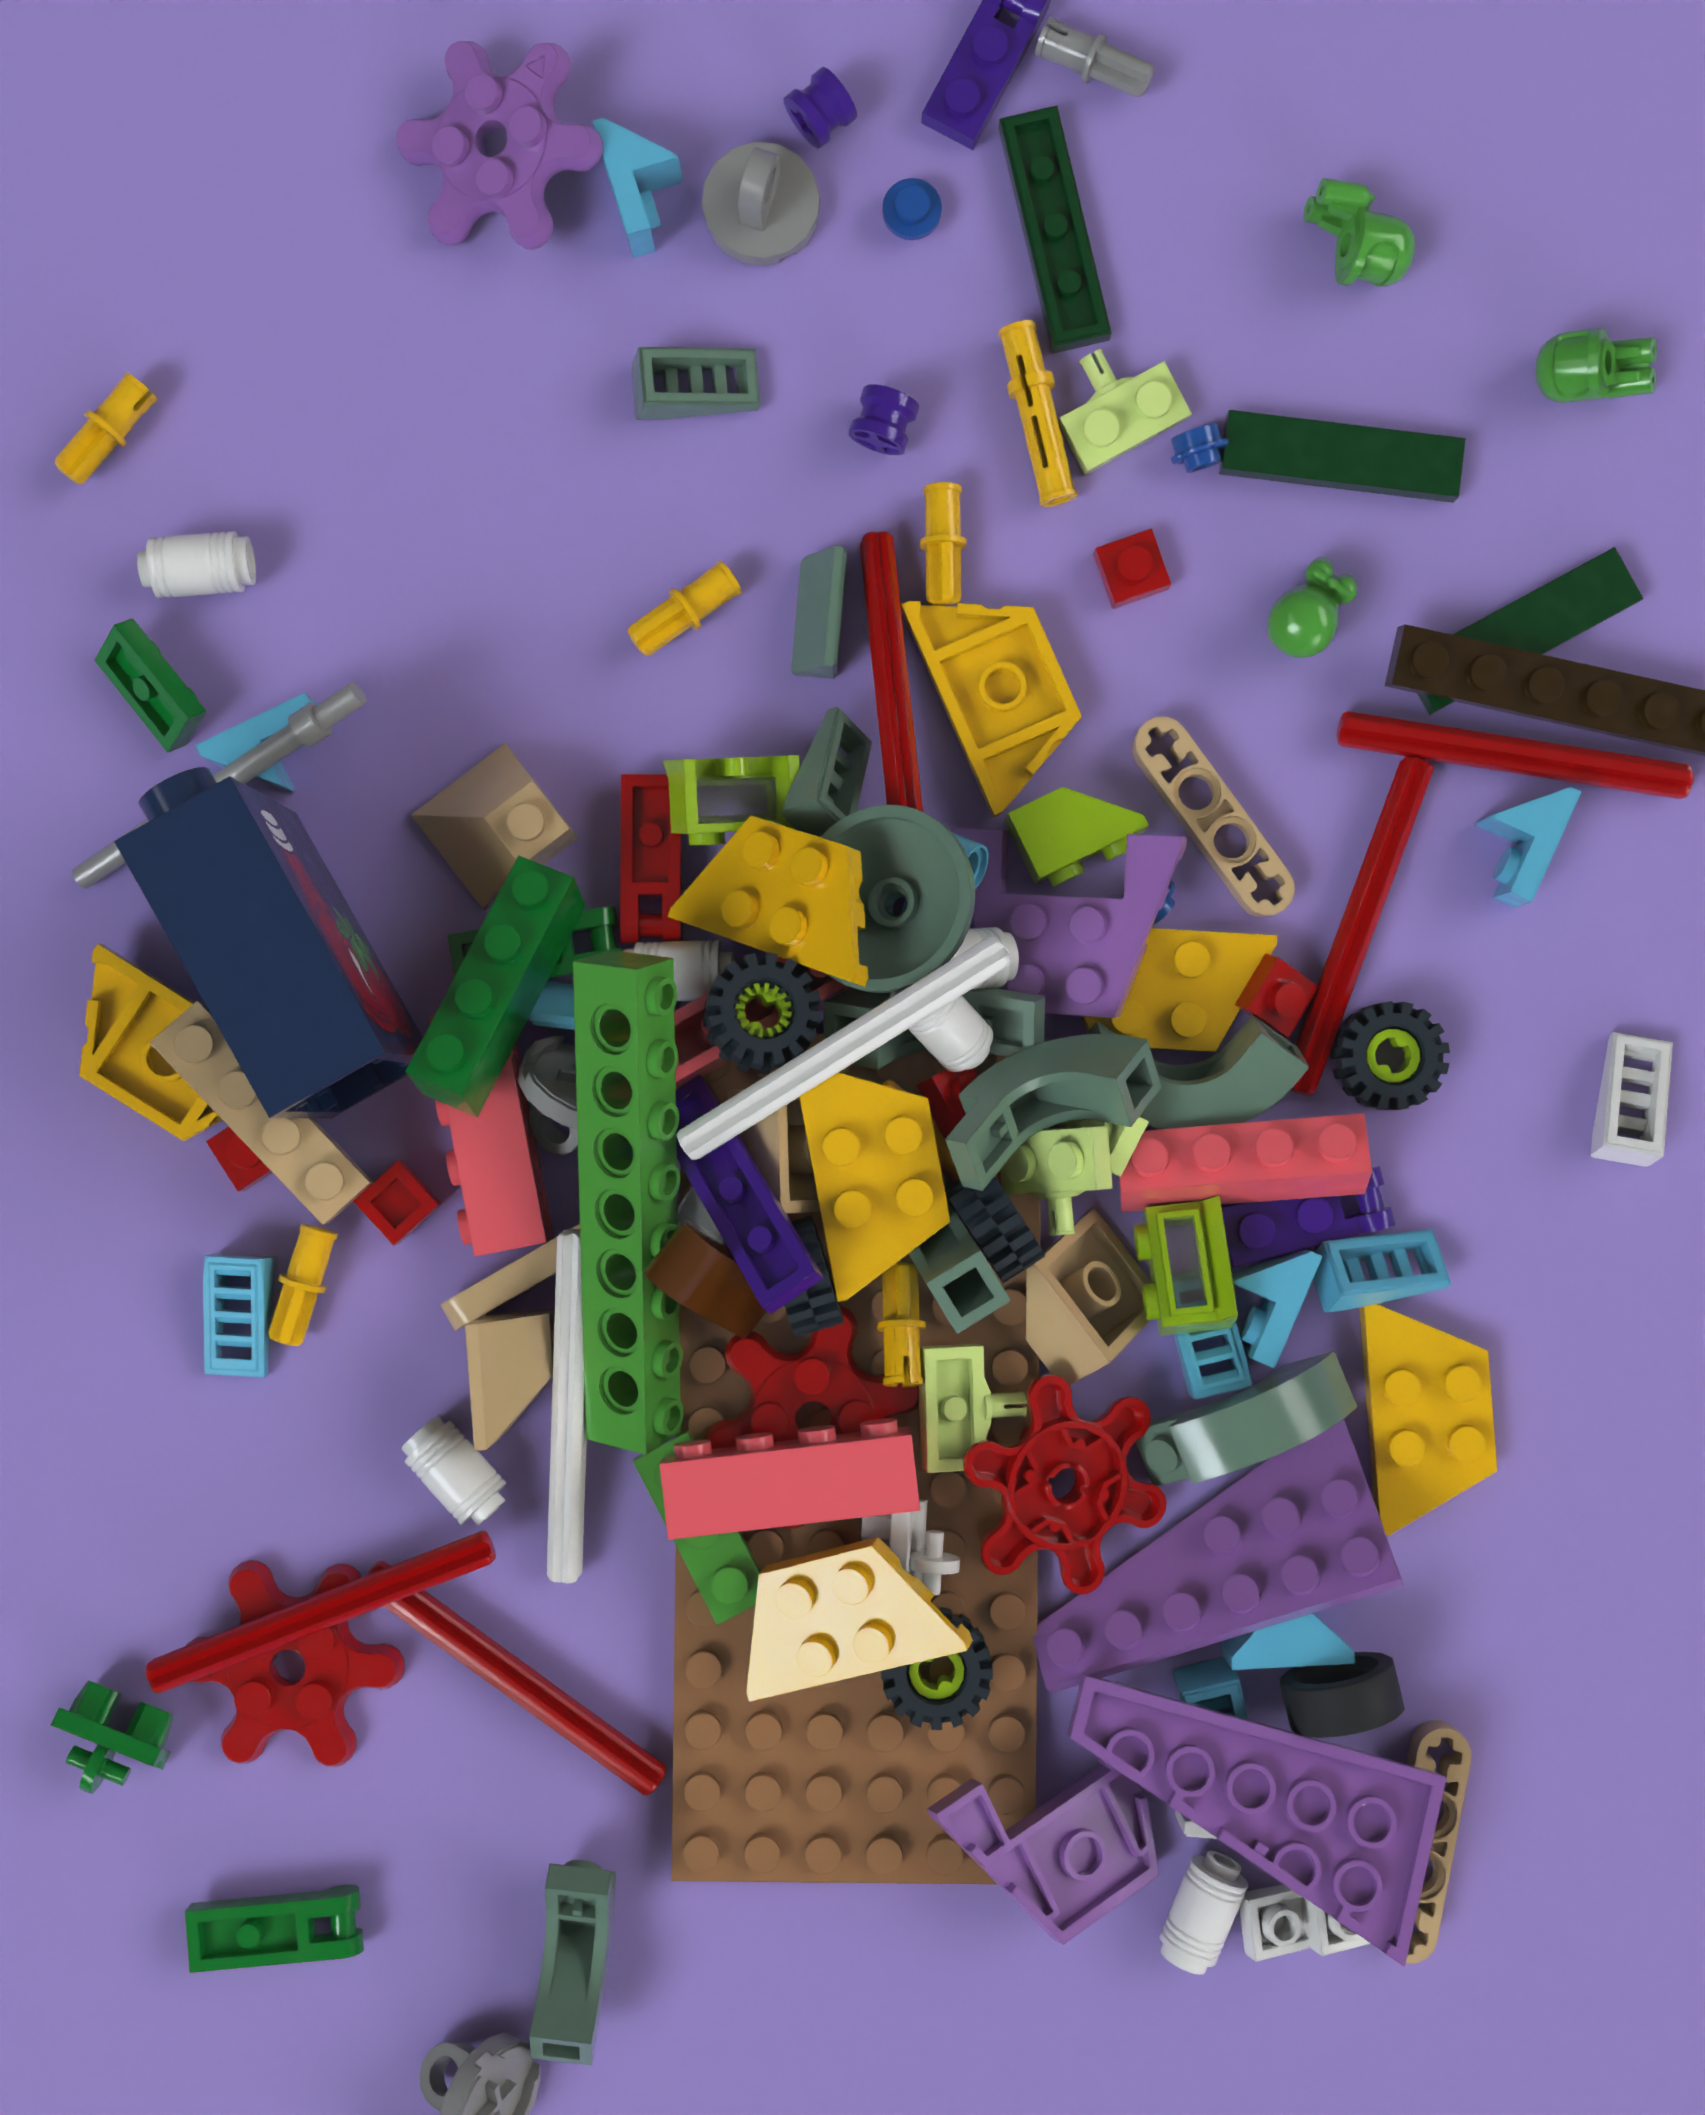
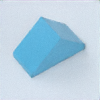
(1288, 1644)

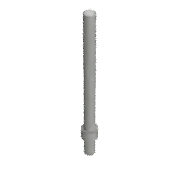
(305, 728)

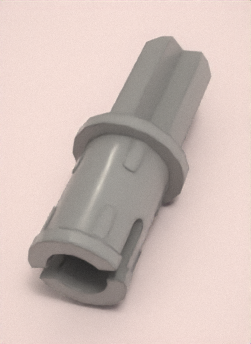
(1093, 58)

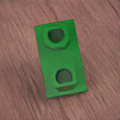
(89, 1721)

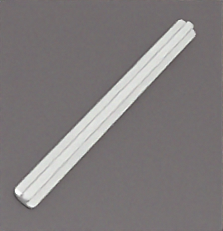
(844, 1047)
(567, 1418)

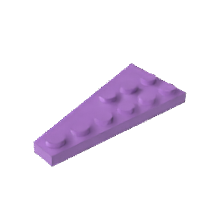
(1256, 1555)
(1306, 1811)

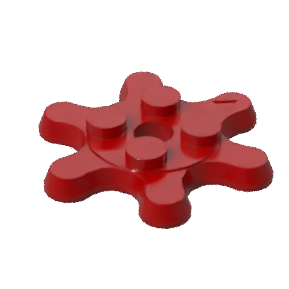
(817, 1373)
(1101, 1489)
(316, 1702)

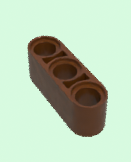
(705, 1280)

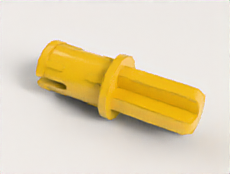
(105, 429)
(943, 543)
(684, 609)
(301, 1285)
(901, 1326)

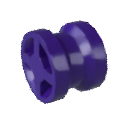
(820, 107)
(883, 419)

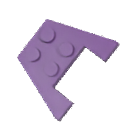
(1071, 947)
(1068, 1856)

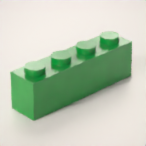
(497, 986)

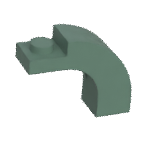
(1012, 1015)
(1046, 1085)
(1229, 1086)
(958, 1275)
(1248, 1426)
(573, 1962)

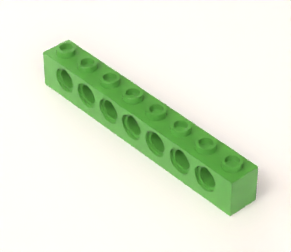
(627, 1195)

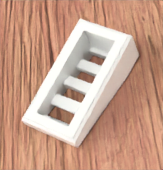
(1608, 1121)

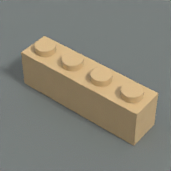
(292, 1148)

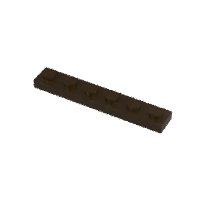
(1547, 689)

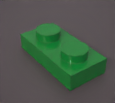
(150, 685)

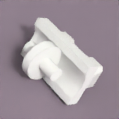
(907, 1539)

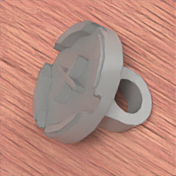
(761, 203)
(549, 1083)
(489, 2079)

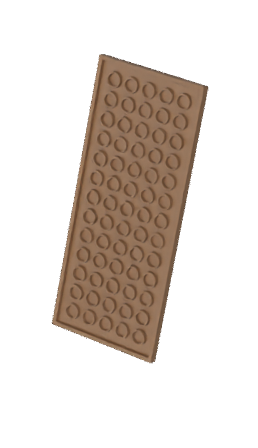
(830, 1773)

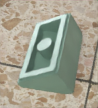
(819, 613)

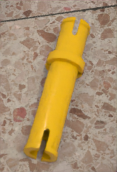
(1032, 391)

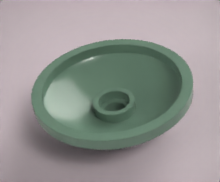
(912, 858)

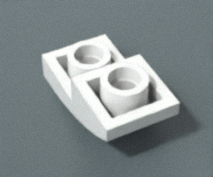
(1283, 1922)

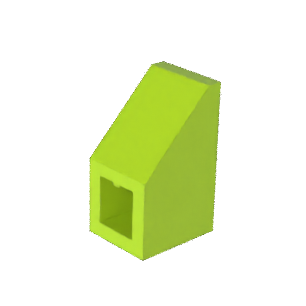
(1067, 829)

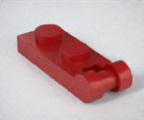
(648, 859)

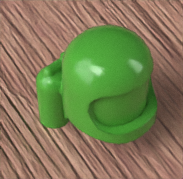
(1368, 243)
(1591, 367)
(1308, 614)

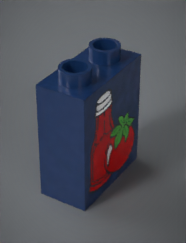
(269, 945)

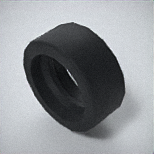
(1342, 1697)

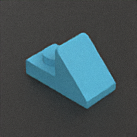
(634, 171)
(240, 739)
(1537, 832)
(1284, 1286)

